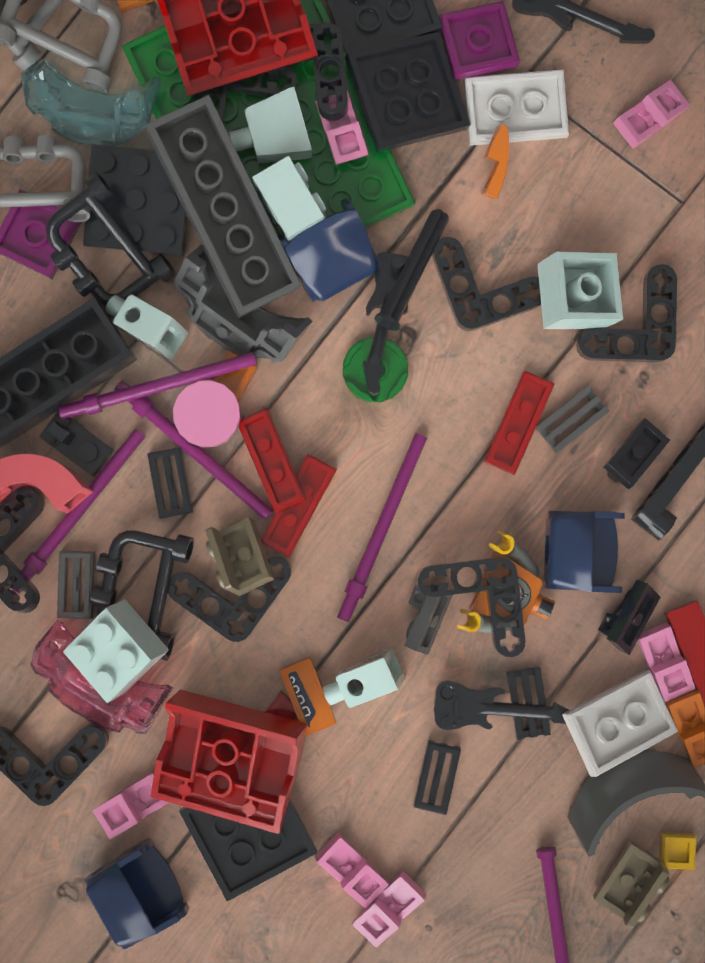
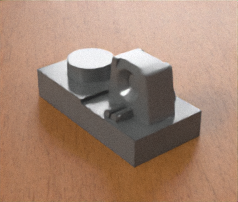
(425, 627)

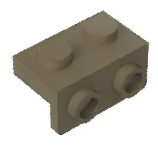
(239, 557)
(632, 884)

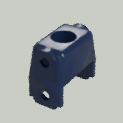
(332, 254)
(581, 551)
(136, 895)

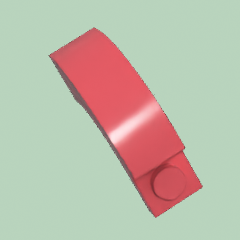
(58, 482)

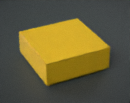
(678, 850)

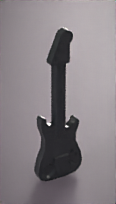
(559, 9)
(385, 279)
(460, 706)

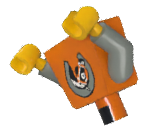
(529, 589)

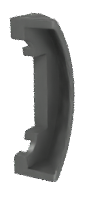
(257, 332)
(624, 785)

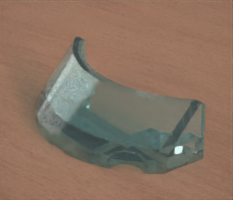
(86, 114)

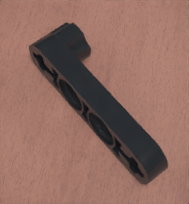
(652, 512)

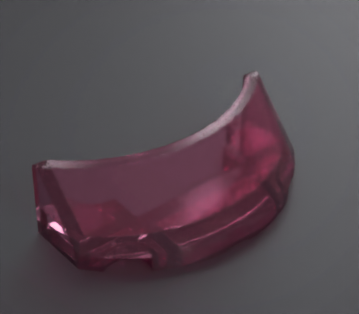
(132, 710)

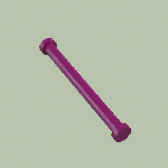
(547, 856)

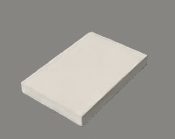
(525, 102)
(620, 723)

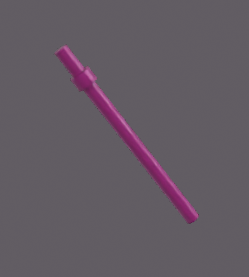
(95, 403)
(145, 408)
(36, 561)
(356, 588)

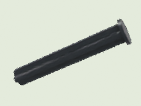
(412, 271)

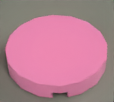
(206, 413)

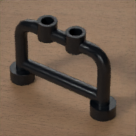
(66, 256)
(111, 565)

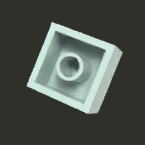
(287, 198)
(580, 290)
(115, 650)

